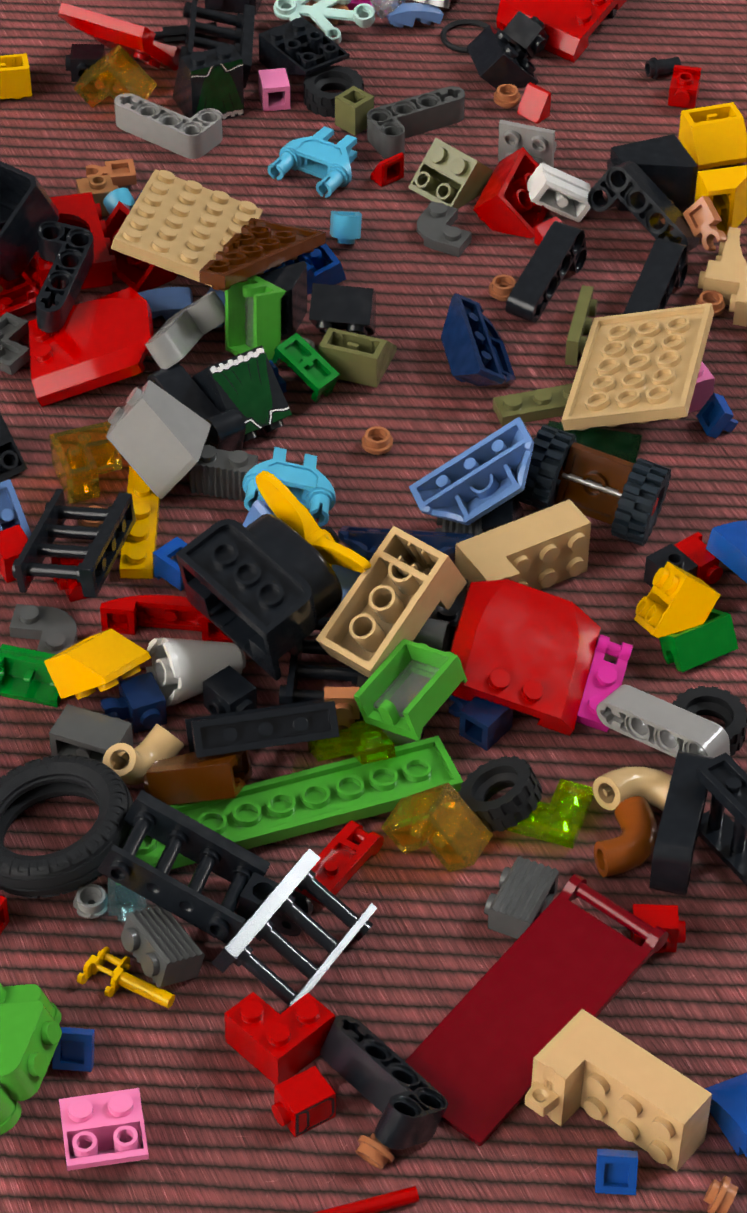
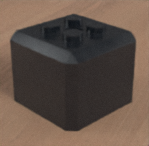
(22, 210)

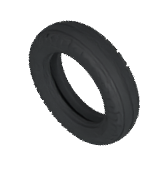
(78, 863)

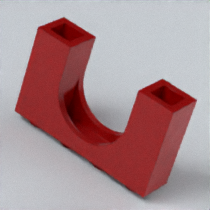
(83, 212)

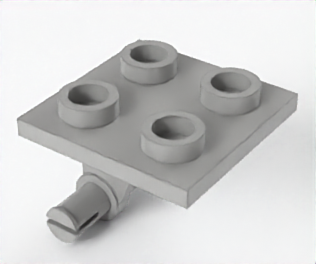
(537, 141)

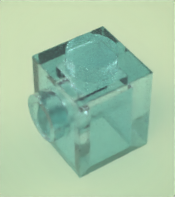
(123, 901)

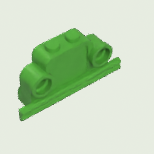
(26, 1046)

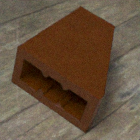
(198, 779)

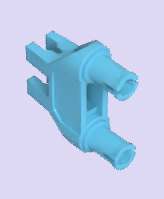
(318, 158)
(303, 481)

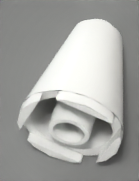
(185, 663)

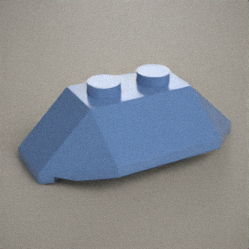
(478, 476)

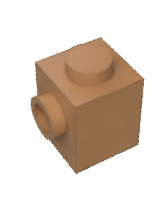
(99, 186)

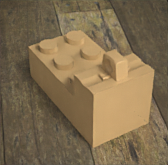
(529, 550)
(390, 601)
(620, 1086)

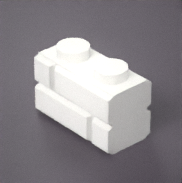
(559, 192)

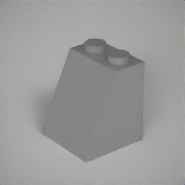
(158, 437)

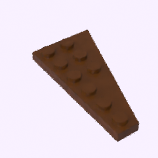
(256, 249)

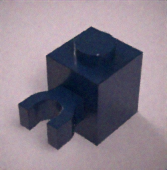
(139, 703)
(481, 720)

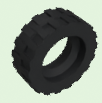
(328, 79)
(719, 704)
(494, 777)

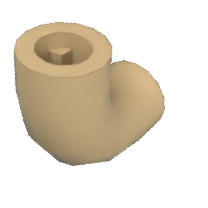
(133, 763)
(627, 782)

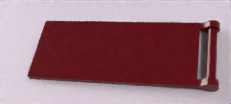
(557, 967)

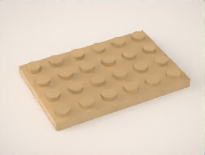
(181, 224)
(638, 367)

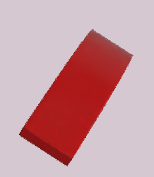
(159, 612)

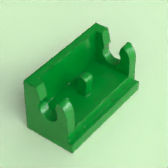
(307, 365)
(700, 643)
(26, 676)

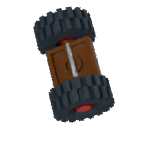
(597, 483)

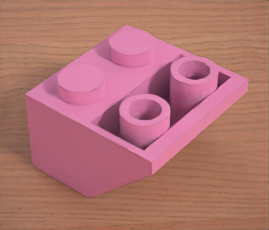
(103, 1129)

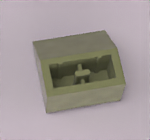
(449, 176)
(357, 356)

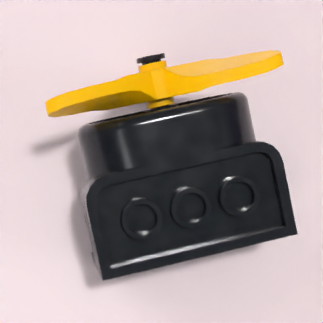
(267, 579)

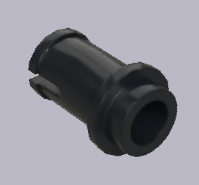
(661, 67)

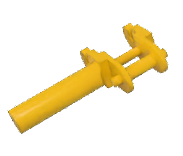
(123, 979)

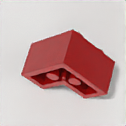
(274, 1041)

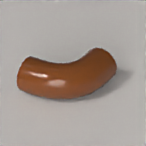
(634, 843)

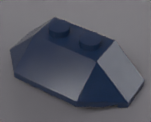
(474, 345)
(367, 540)

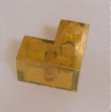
(113, 76)
(80, 458)
(441, 823)

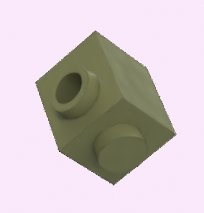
(352, 110)

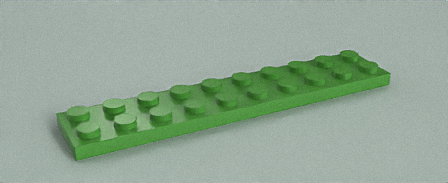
(317, 798)

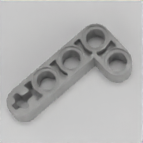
(169, 129)
(185, 329)
(661, 724)

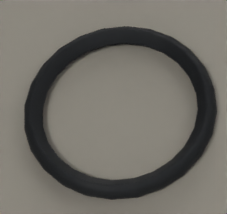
(458, 23)

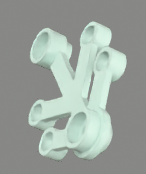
(362, 14)

